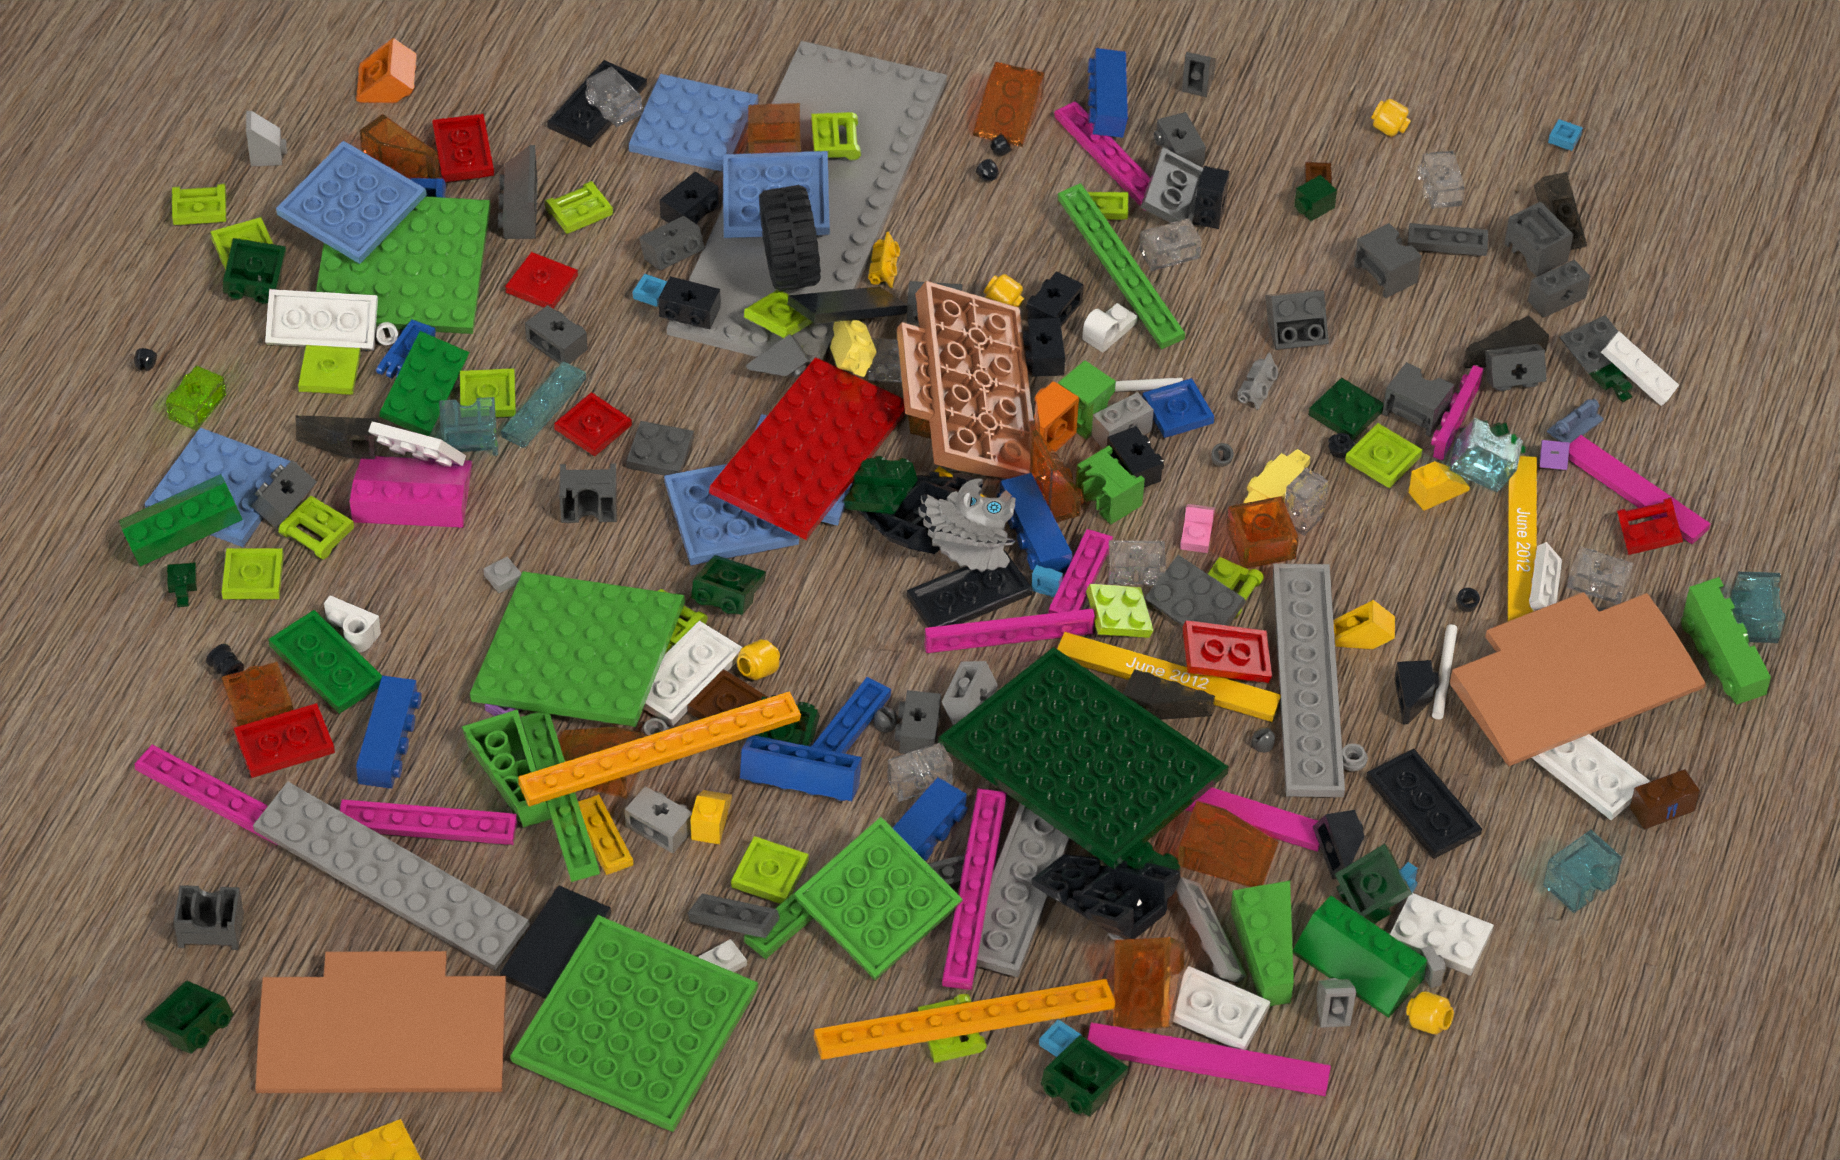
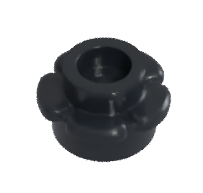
(1340, 445)

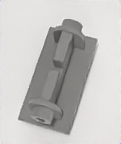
(1259, 381)

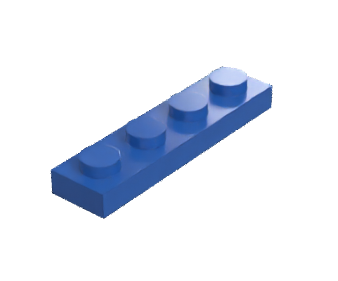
(853, 717)

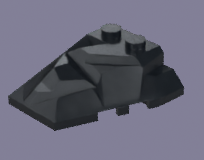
(1114, 899)

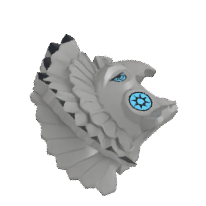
(970, 526)

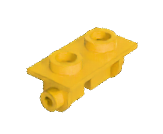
(884, 261)

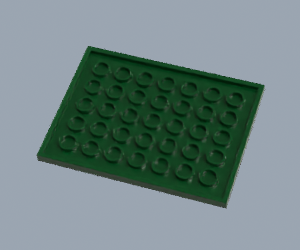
(1083, 757)

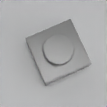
(502, 574)
(1434, 968)

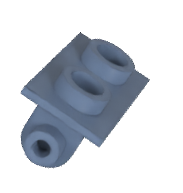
(1577, 422)

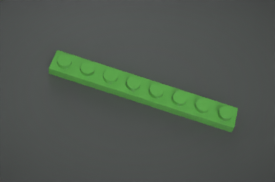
(1121, 266)
(565, 809)

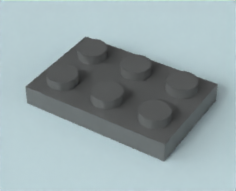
(1172, 187)
(1193, 595)

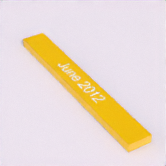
(1521, 536)
(1122, 663)

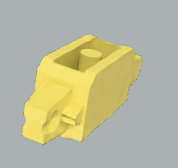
(852, 346)
(1277, 476)

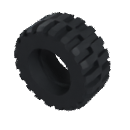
(789, 237)

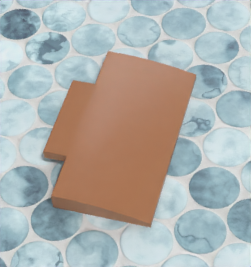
(969, 380)
(1573, 673)
(382, 1027)

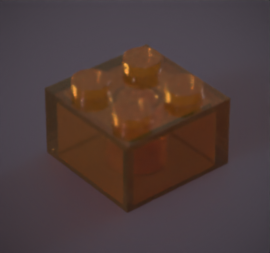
(1262, 532)

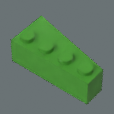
(1724, 642)
(505, 755)
(1265, 935)

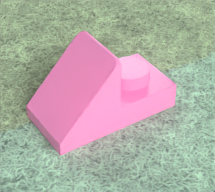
(1197, 528)

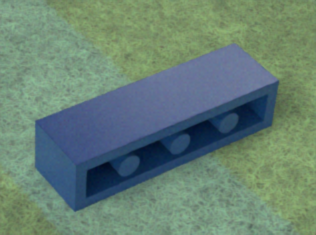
(1108, 92)
(1036, 525)
(388, 732)
(800, 768)
(932, 817)

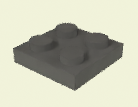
(659, 449)

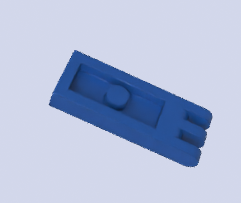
(400, 349)

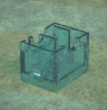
(469, 426)
(1484, 456)
(1758, 605)
(1581, 870)

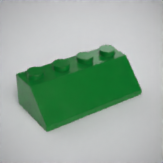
(180, 520)
(1355, 949)

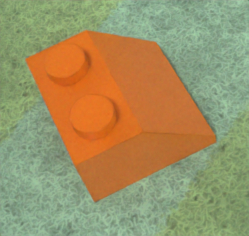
(387, 74)
(1056, 414)

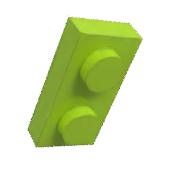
(1111, 204)

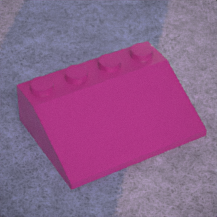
(410, 492)

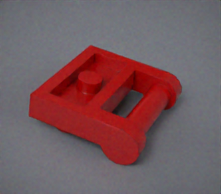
(1652, 533)

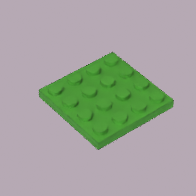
(877, 898)

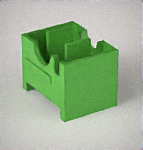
(1093, 390)
(1109, 485)

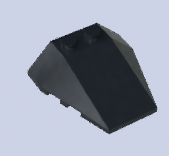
(906, 525)

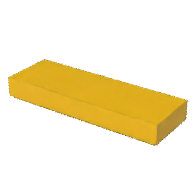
(604, 836)

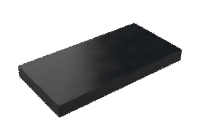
(584, 121)
(847, 304)
(968, 594)
(1424, 803)
(552, 941)

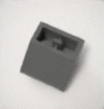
(1297, 318)

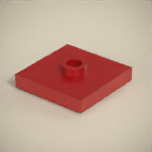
(541, 280)
(593, 424)

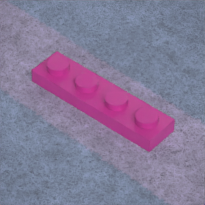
(1459, 407)
(1081, 572)

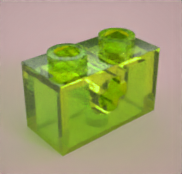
(195, 397)

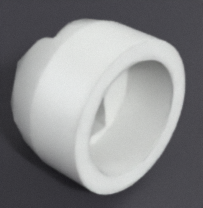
(381, 335)

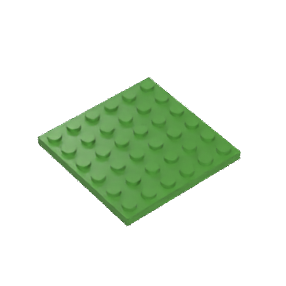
(422, 268)
(578, 648)
(635, 1023)

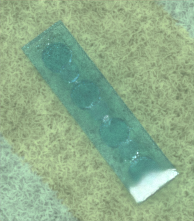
(543, 404)

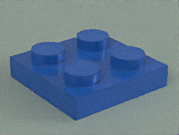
(1178, 408)

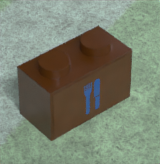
(1664, 799)

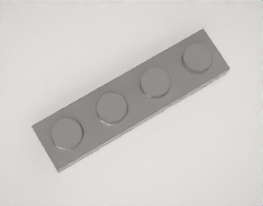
(1210, 930)

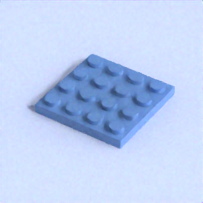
(692, 122)
(750, 174)
(351, 202)
(241, 467)
(715, 526)

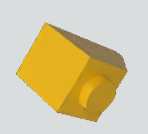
(1435, 485)
(1364, 627)
(709, 816)

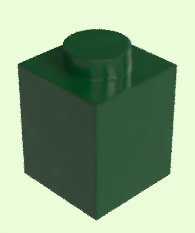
(1315, 198)

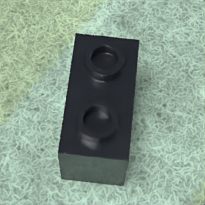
(1211, 197)
(690, 198)
(1056, 298)
(689, 302)
(1045, 347)
(1136, 455)

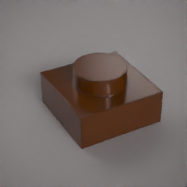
(1314, 169)

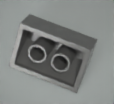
(519, 196)

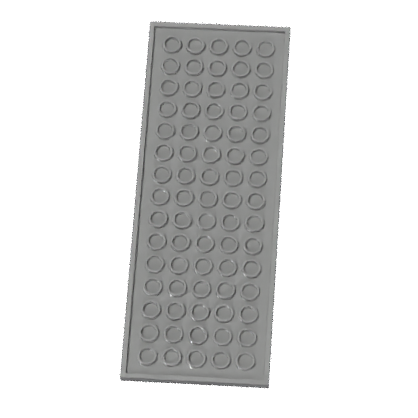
(893, 114)

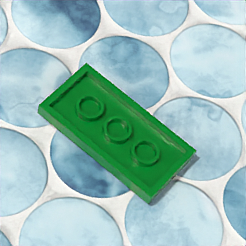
(423, 382)
(326, 661)

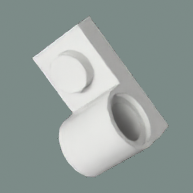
(1106, 328)
(359, 626)

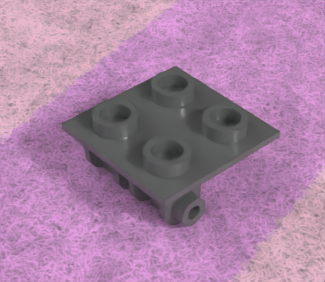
(1589, 341)

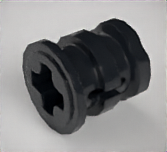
(224, 661)

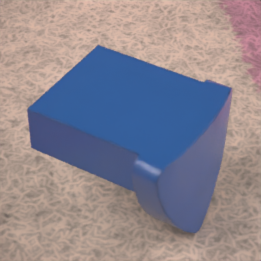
(433, 187)

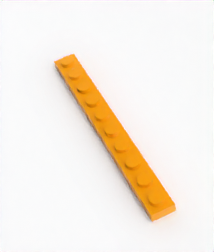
(658, 748)
(963, 1019)

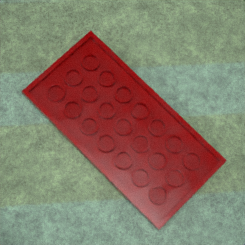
(809, 448)

